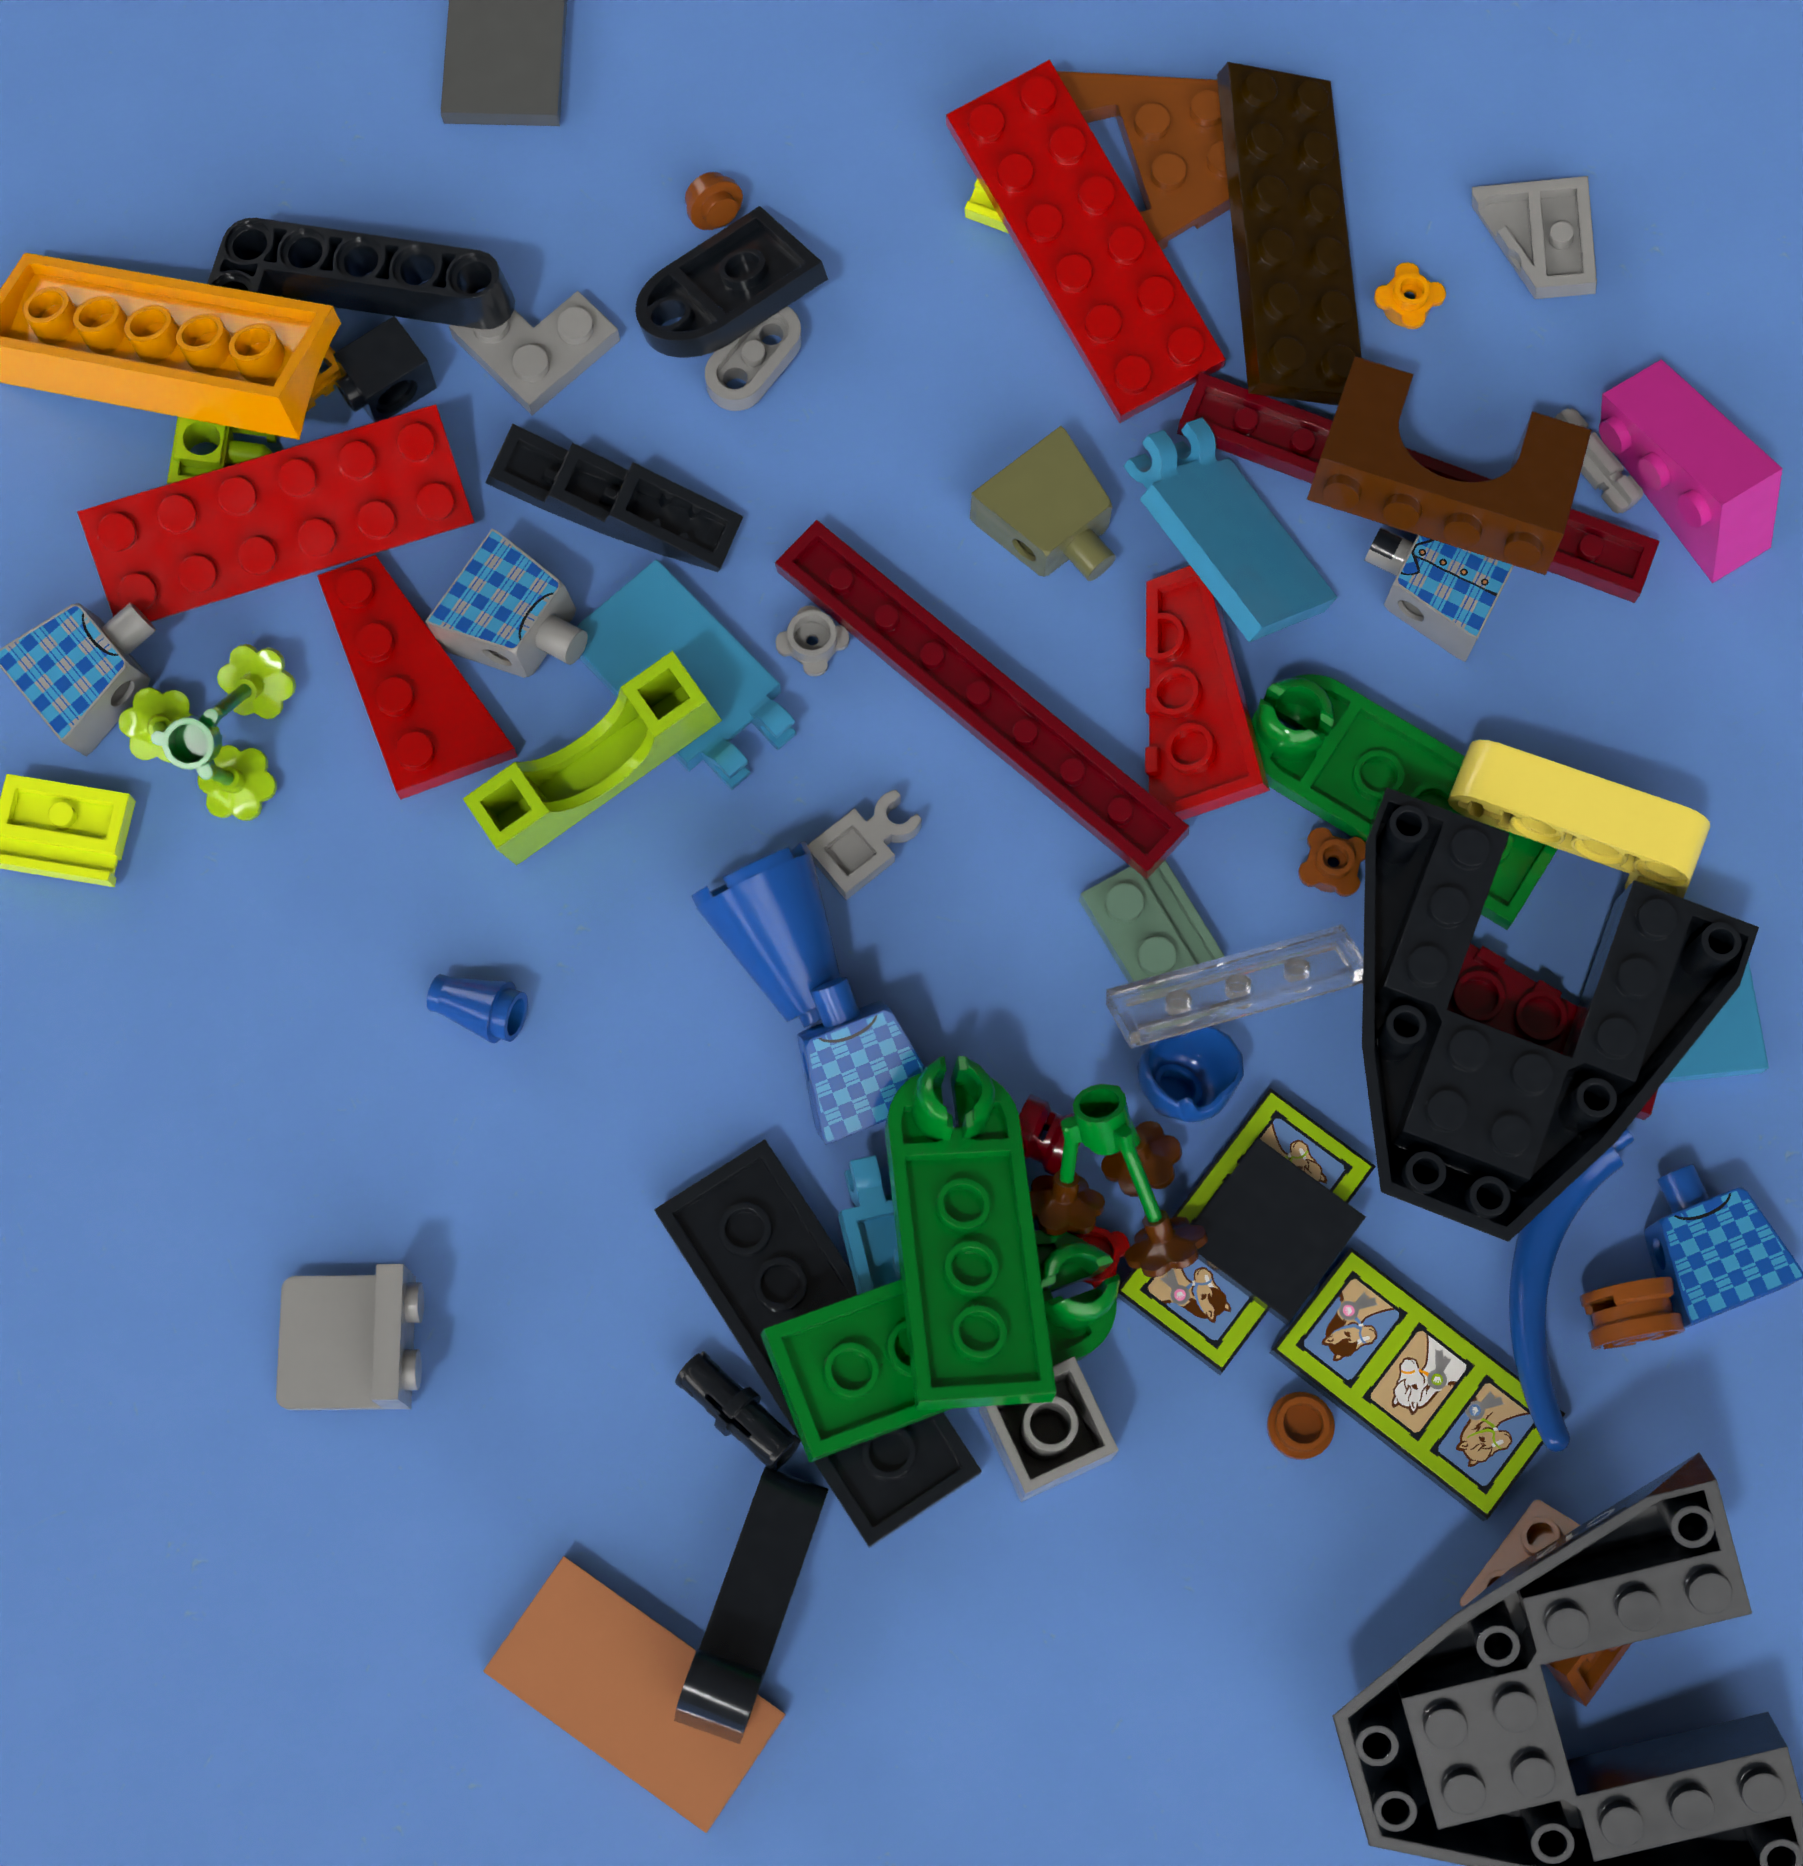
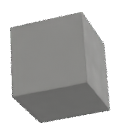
(1052, 1439)

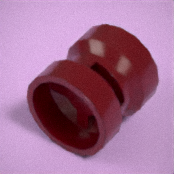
(1034, 1119)

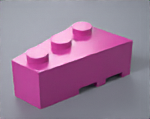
(1693, 467)

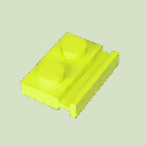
(63, 829)

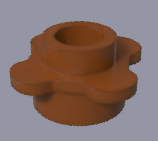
(1317, 871)

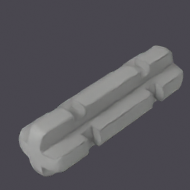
(1604, 469)

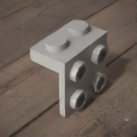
(349, 1341)

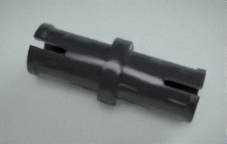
(737, 1411)

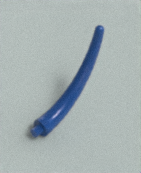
(1528, 1293)

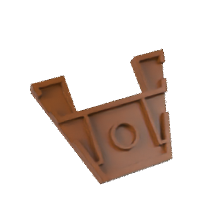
(1171, 141)

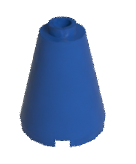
(776, 928)

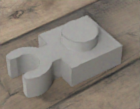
(857, 849)

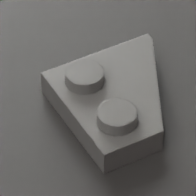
(1543, 233)

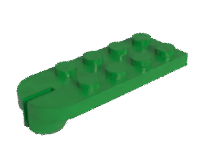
(1355, 751)
(966, 1243)
(851, 1364)

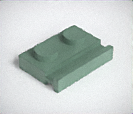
(1148, 923)

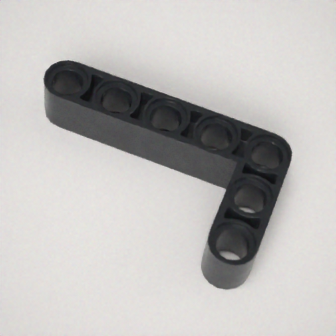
(334, 266)

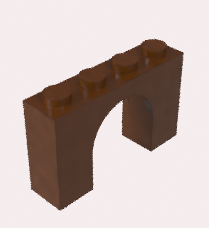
(1504, 518)

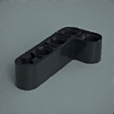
(751, 1606)

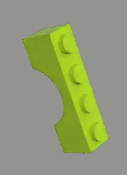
(546, 796)

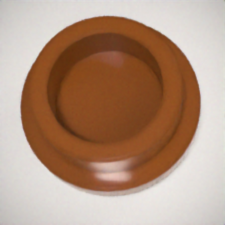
(713, 200)
(1300, 1425)

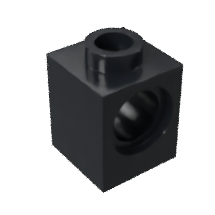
(383, 371)

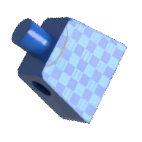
(853, 1061)
(1715, 1249)

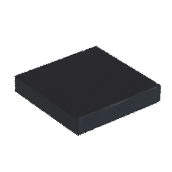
(1275, 1231)

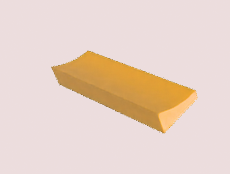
(162, 344)

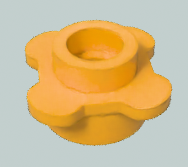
(1406, 311)

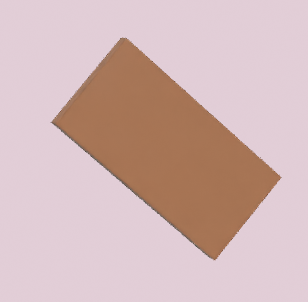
(615, 1688)

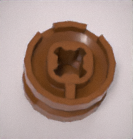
(1632, 1313)

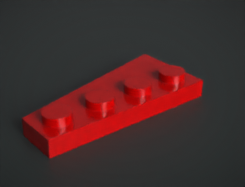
(413, 693)
(1199, 719)

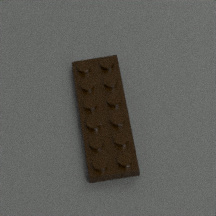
(1288, 233)

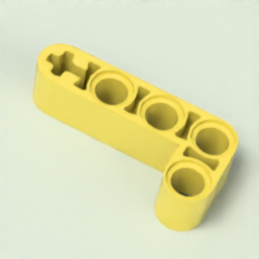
(1581, 814)

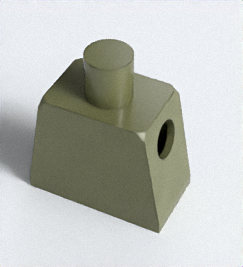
(1047, 509)

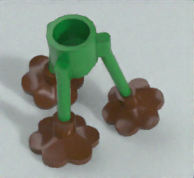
(1135, 1159)

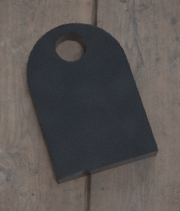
(726, 287)

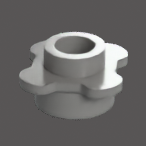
(807, 623)

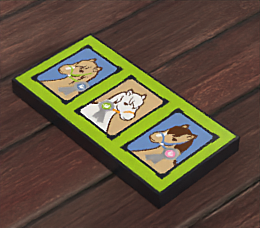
(1196, 1302)
(1413, 1383)

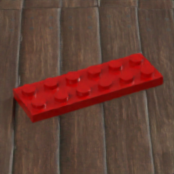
(1085, 241)
(278, 516)

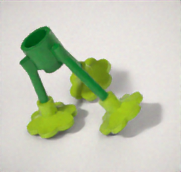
(230, 777)

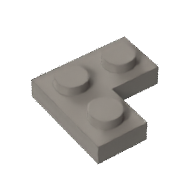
(541, 359)

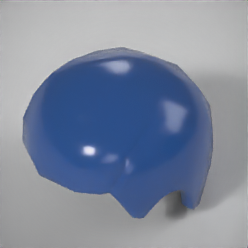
(1191, 1074)

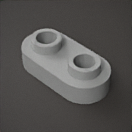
(753, 361)

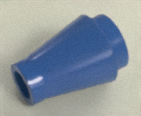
(481, 1006)

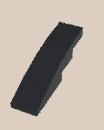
(613, 500)

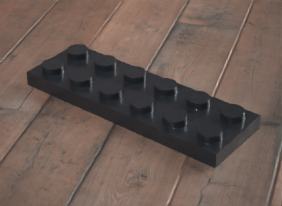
(772, 1261)

